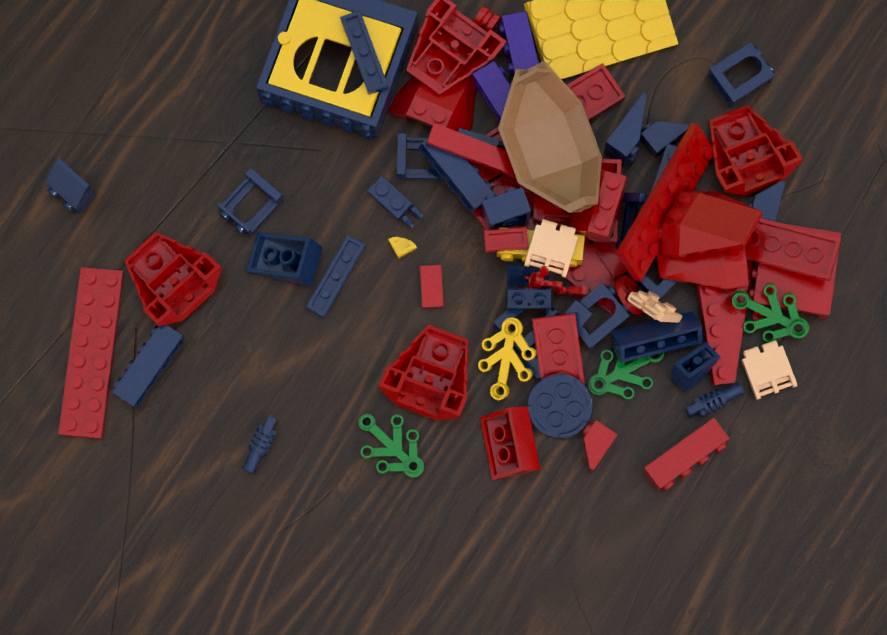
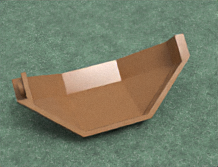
(551, 140)

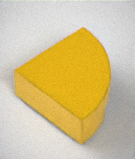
(401, 246)

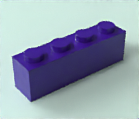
(519, 41)
(493, 87)

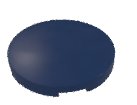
(560, 405)

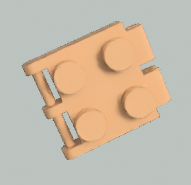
(552, 247)
(650, 305)
(768, 369)

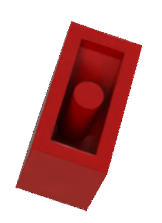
(596, 443)

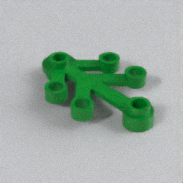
(772, 315)
(621, 373)
(394, 447)

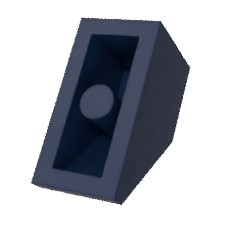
(658, 135)
(769, 201)
(694, 366)

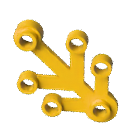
(507, 355)

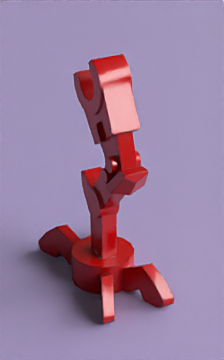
(537, 280)

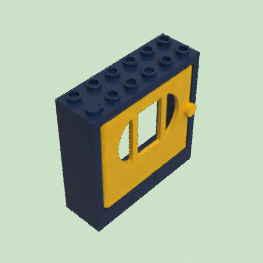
(321, 19)

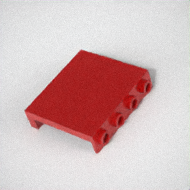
(811, 293)

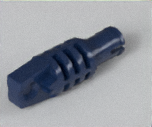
(714, 400)
(260, 444)

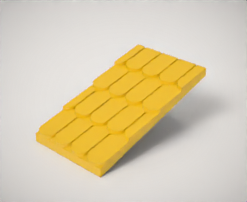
(586, 33)

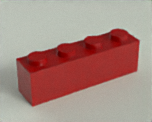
(686, 454)

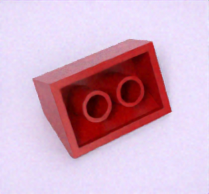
(600, 219)
(509, 442)

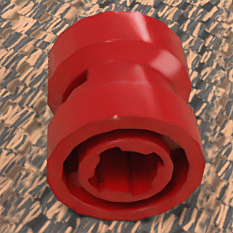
(487, 19)

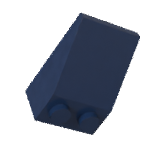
(625, 138)
(285, 258)

